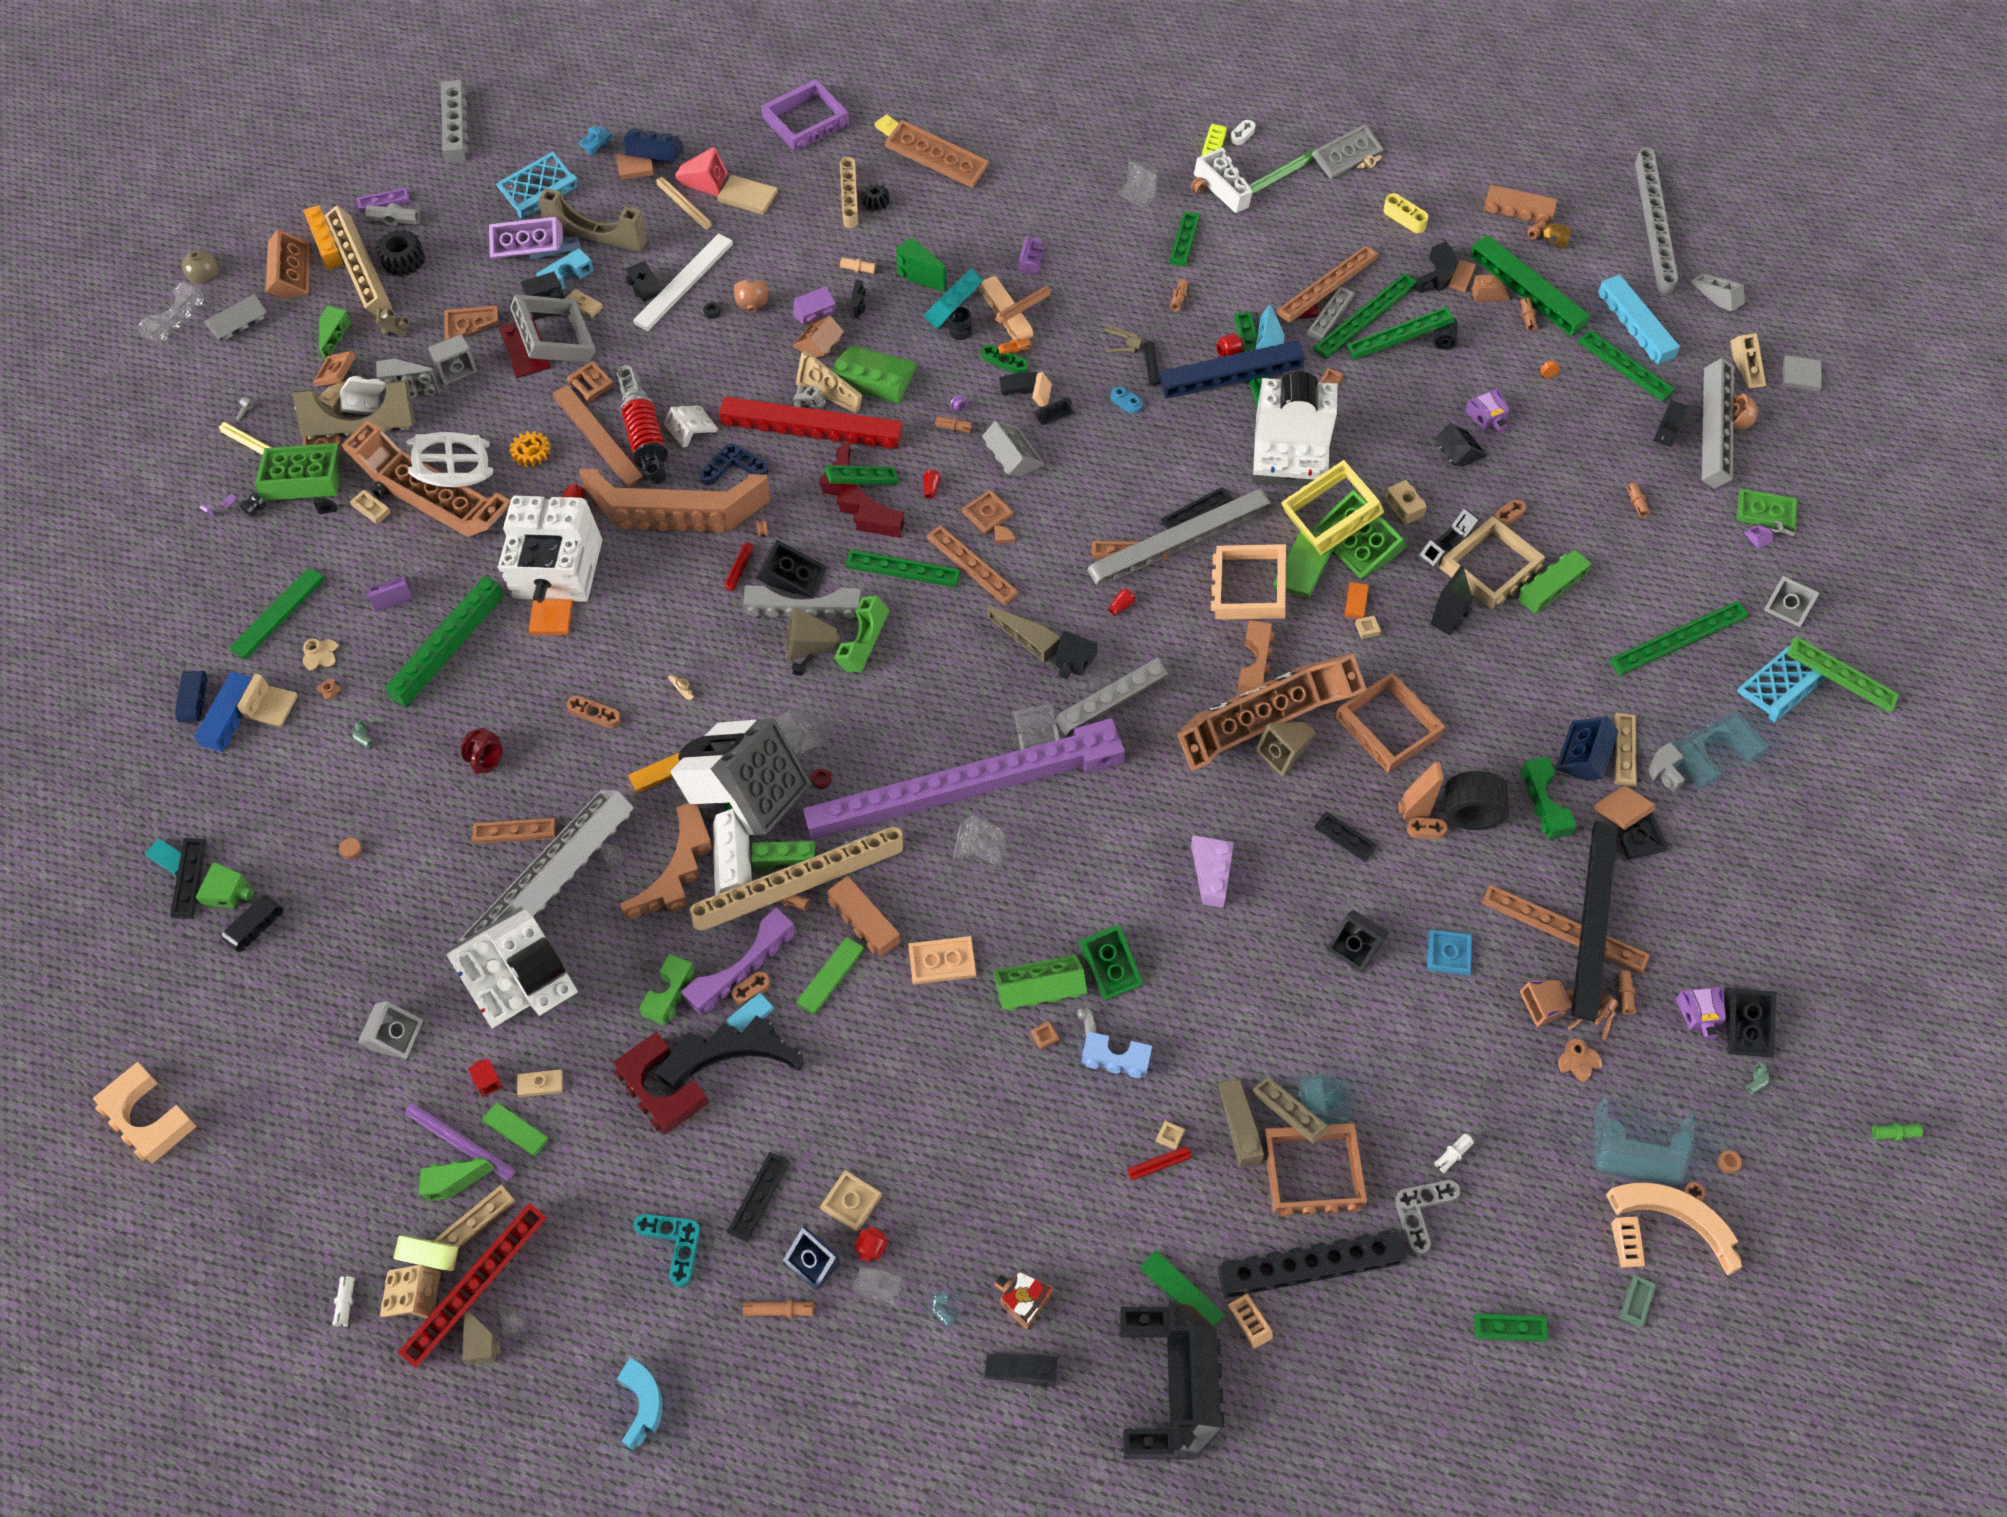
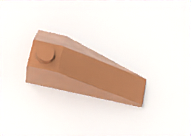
(1422, 794)

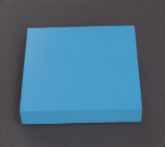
(1449, 952)

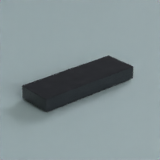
(1345, 836)

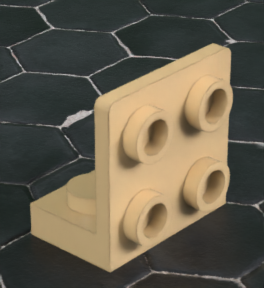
(265, 702)
(410, 1291)

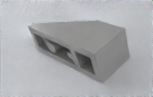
(1720, 291)

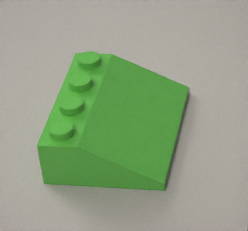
(875, 373)
(299, 472)
(1369, 546)

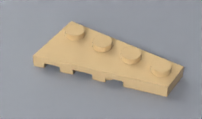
(831, 386)

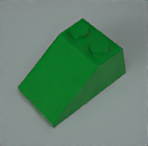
(920, 266)
(1110, 961)

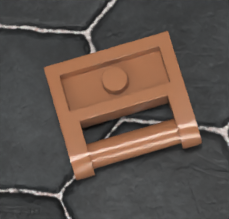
(594, 377)

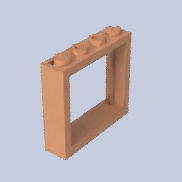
(1369, 741)
(1290, 1135)

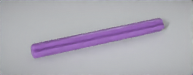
(458, 1140)

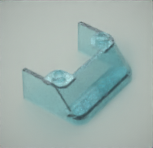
(1640, 1160)

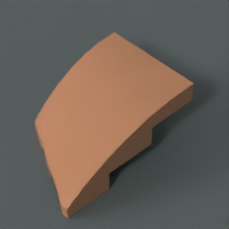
(633, 166)

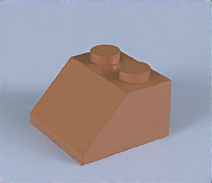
(819, 337)

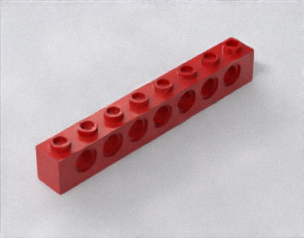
(471, 1285)

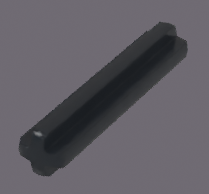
(1151, 363)

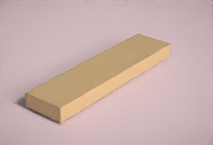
(1625, 750)
(477, 1218)

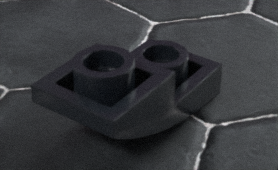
(858, 298)
(1018, 382)

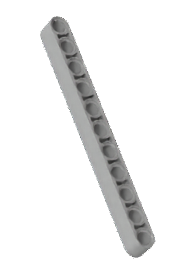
(1656, 221)
(1179, 537)

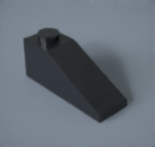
(1022, 1368)

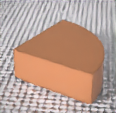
(1003, 535)

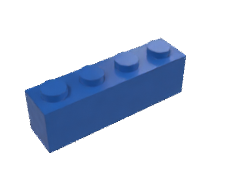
(224, 714)

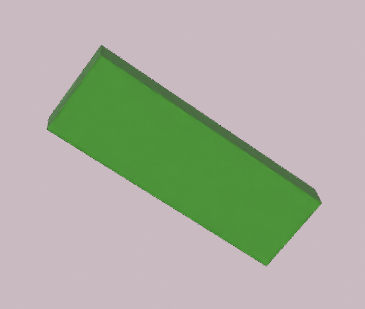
(515, 1129)

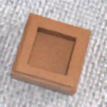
(1044, 1035)

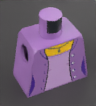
(1489, 410)
(1703, 1009)

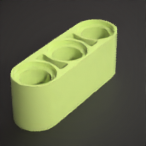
(426, 1252)

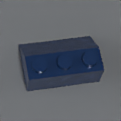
(652, 145)
(1588, 748)

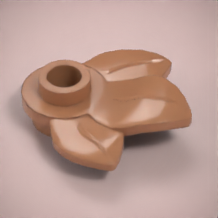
(1579, 1063)

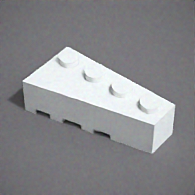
(1224, 179)

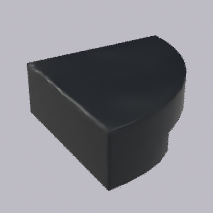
(324, 505)

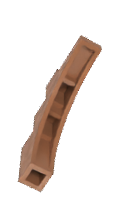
(682, 869)

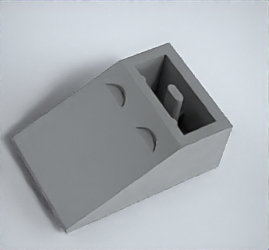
(420, 378)

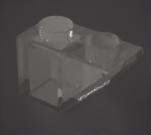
(878, 1285)

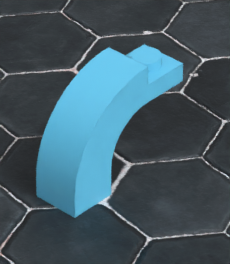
(639, 1380)

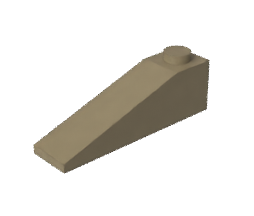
(1031, 635)
(1241, 1123)

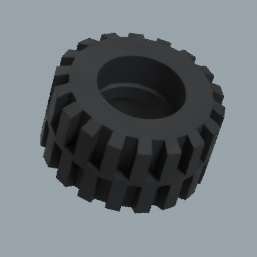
(400, 252)

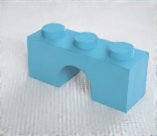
(574, 263)

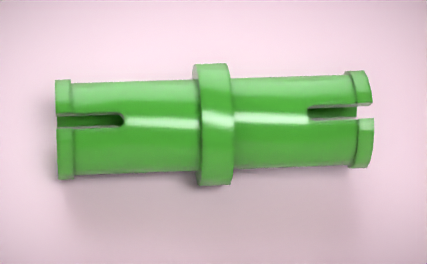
(1897, 1131)

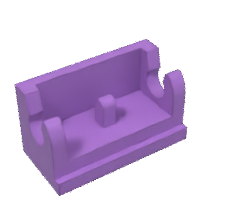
(1030, 256)

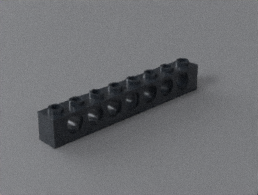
(1233, 1286)

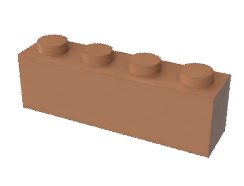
(1519, 204)
(864, 916)

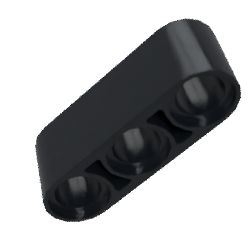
(251, 923)

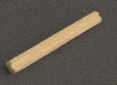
(684, 203)

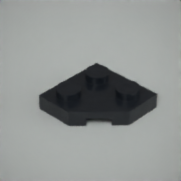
(1643, 838)

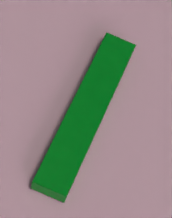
(1400, 333)
(1626, 366)
(903, 568)
(276, 614)

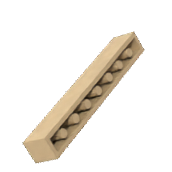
(357, 260)

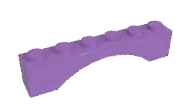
(708, 990)

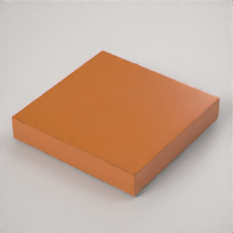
(551, 617)

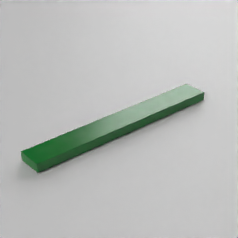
(1365, 316)
(1247, 331)
(1679, 638)

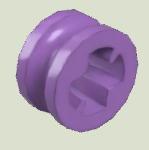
(959, 403)

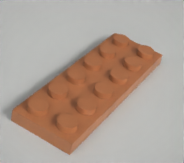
(936, 153)

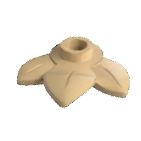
(321, 655)

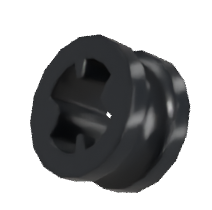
(379, 490)

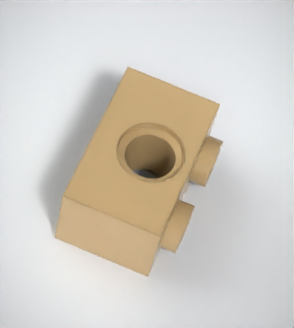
(1405, 502)

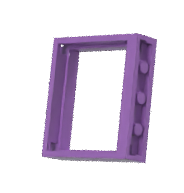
(795, 98)

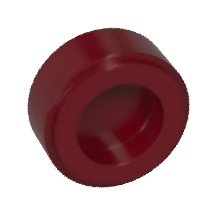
(821, 778)

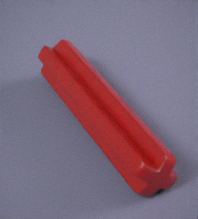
(739, 566)
(1159, 1163)

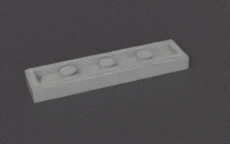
(1330, 313)

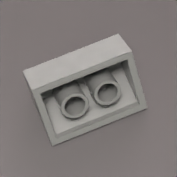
(236, 317)
(1012, 449)

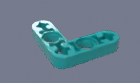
(677, 1235)

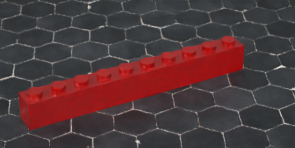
(810, 422)

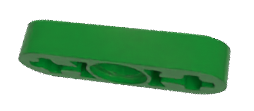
(1009, 366)

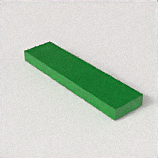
(1184, 239)
(861, 475)
(1179, 1288)

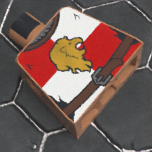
(1023, 1297)

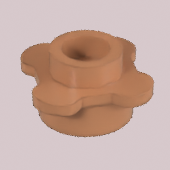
(330, 693)

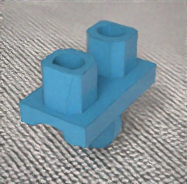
(596, 138)

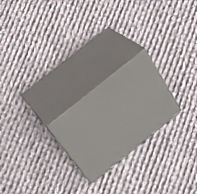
(1791, 601)

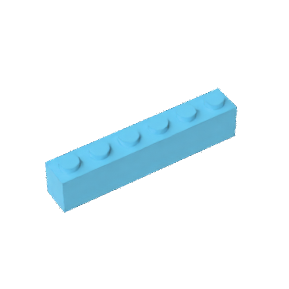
(1638, 319)

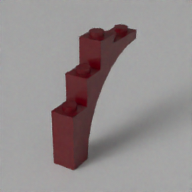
(851, 499)

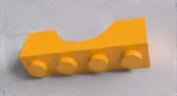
(323, 237)

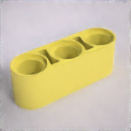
(1405, 213)

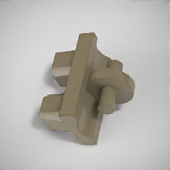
(390, 323)

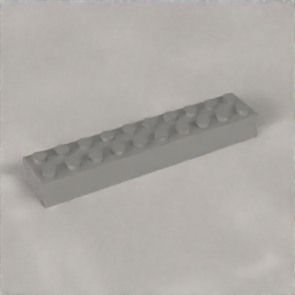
(560, 858)

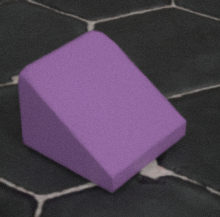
(1759, 535)

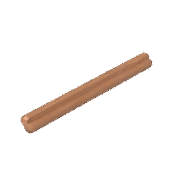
(1023, 304)

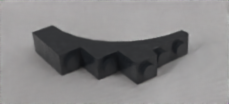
(726, 1043)

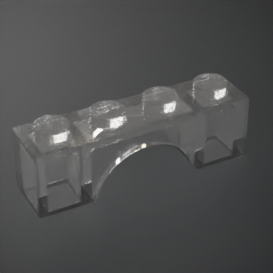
(158, 327)

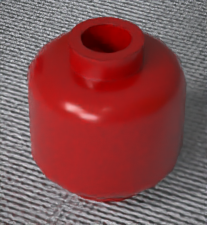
(1229, 345)
(870, 1244)

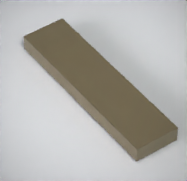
(1291, 1110)

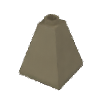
(809, 636)
(1284, 744)

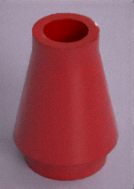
(931, 482)
(1122, 601)

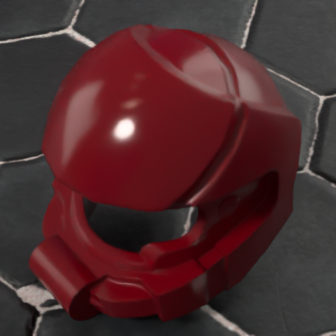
(473, 745)

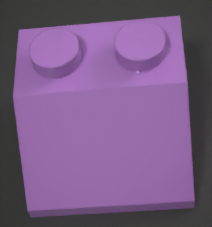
(813, 306)

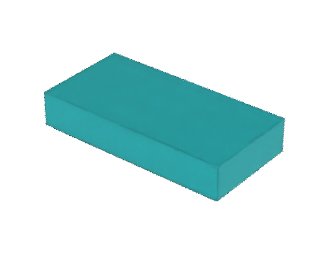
(164, 856)

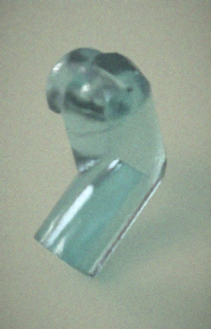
(939, 1308)

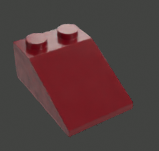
(517, 352)

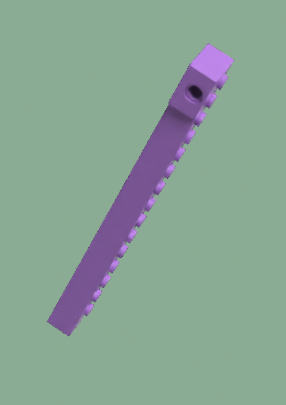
(1090, 747)

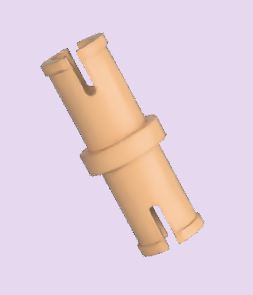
(857, 265)

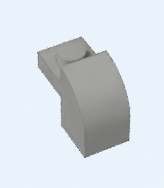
(1664, 766)

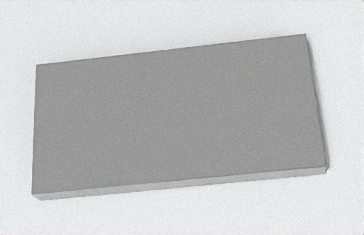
(1347, 151)

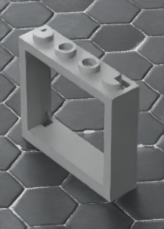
(535, 348)

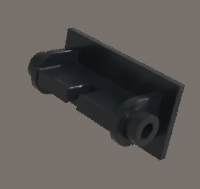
(1054, 411)

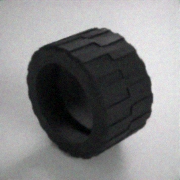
(1476, 800)

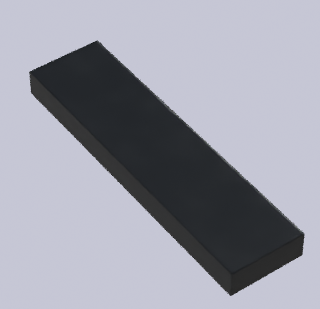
(1209, 502)
(188, 878)
(758, 1197)

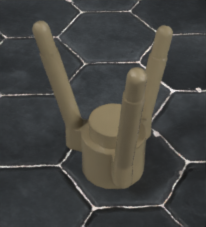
(1133, 339)

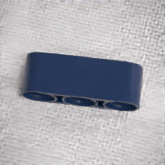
(190, 696)

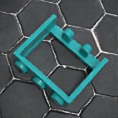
(953, 298)

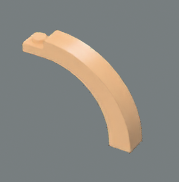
(1684, 1207)

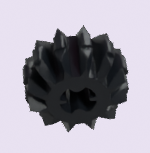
(875, 197)

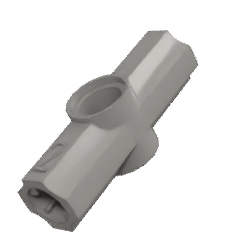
(392, 214)

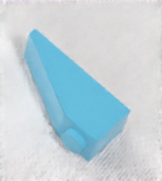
(1269, 330)

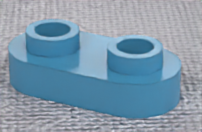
(1125, 399)

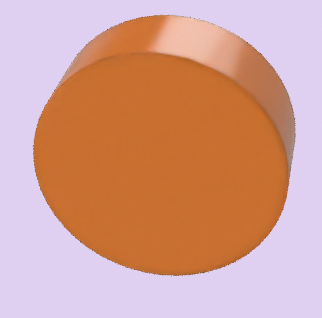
(1550, 369)

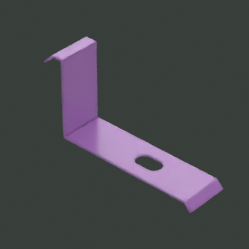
(230, 499)

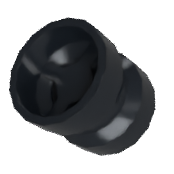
(252, 504)

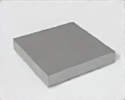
(1802, 373)

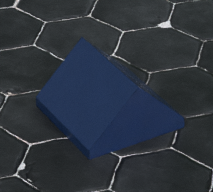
(811, 1258)

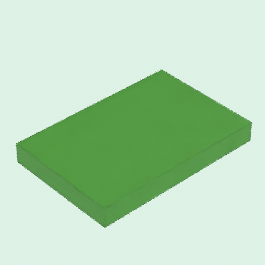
(1766, 508)

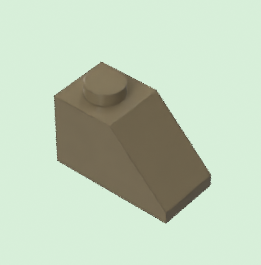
(478, 1342)

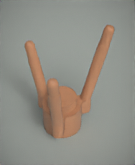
(1606, 1009)

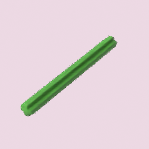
(1282, 171)

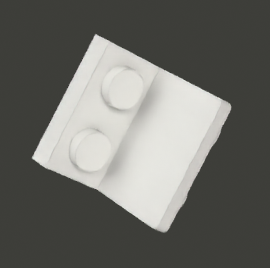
(361, 395)
(685, 421)

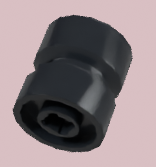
(960, 323)
(1446, 336)

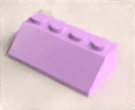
(525, 237)

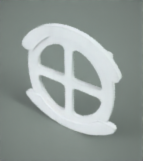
(451, 478)

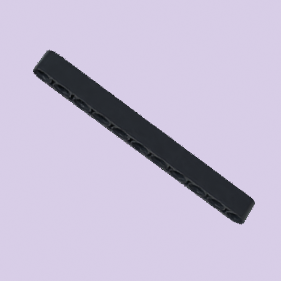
(1594, 922)

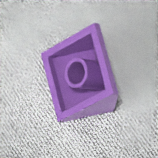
(389, 593)

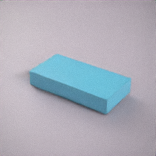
(756, 1006)

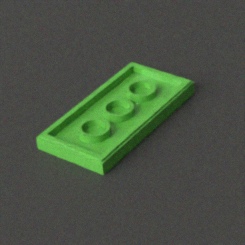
(1304, 566)

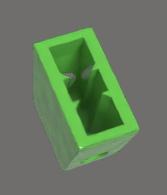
(223, 888)

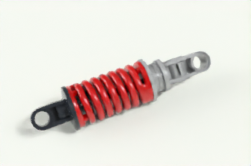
(642, 426)

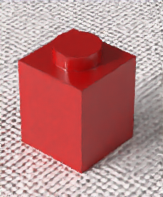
(485, 1077)

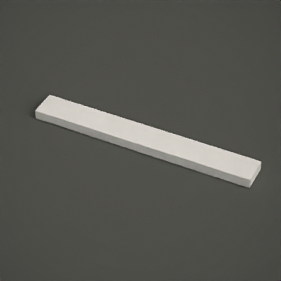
(682, 282)

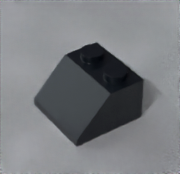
(1459, 445)
(1357, 940)

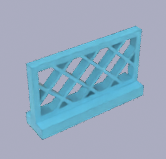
(531, 204)
(1787, 700)

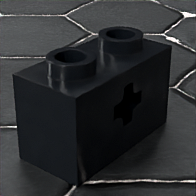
(643, 281)

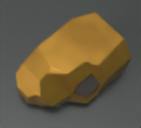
(1556, 234)

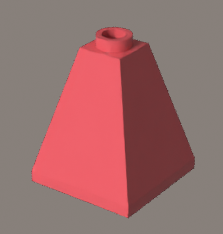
(703, 173)

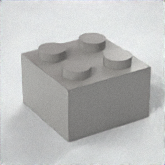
(452, 359)

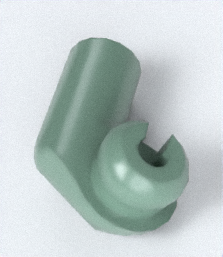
(1761, 1079)

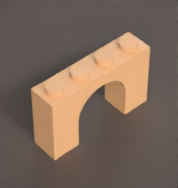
(150, 1140)

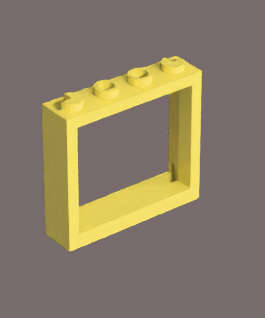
(1345, 527)

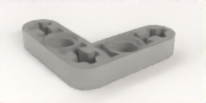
(1413, 1210)

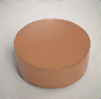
(350, 848)
(1729, 1161)

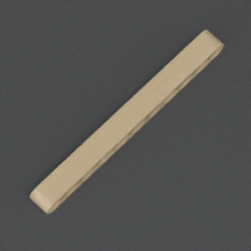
(796, 878)

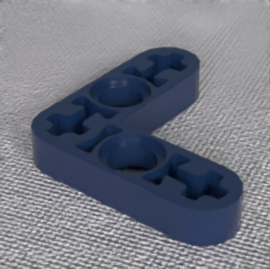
(733, 458)

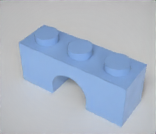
(1133, 1062)

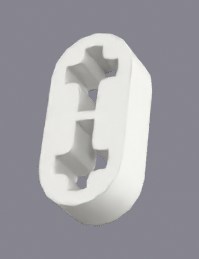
(1240, 130)

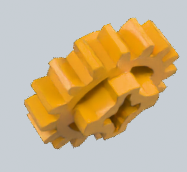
(528, 449)

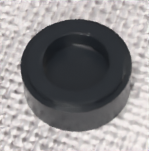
(712, 310)

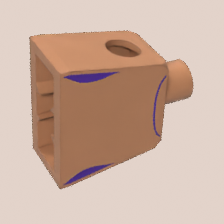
(1546, 1000)

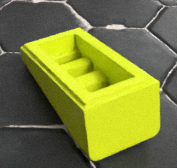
(1214, 138)

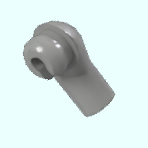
(1086, 1014)

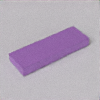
(397, 197)

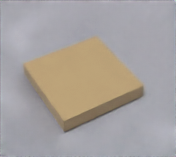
(851, 1201)

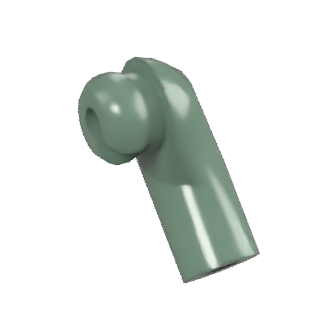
(360, 734)

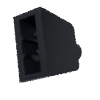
(1074, 654)

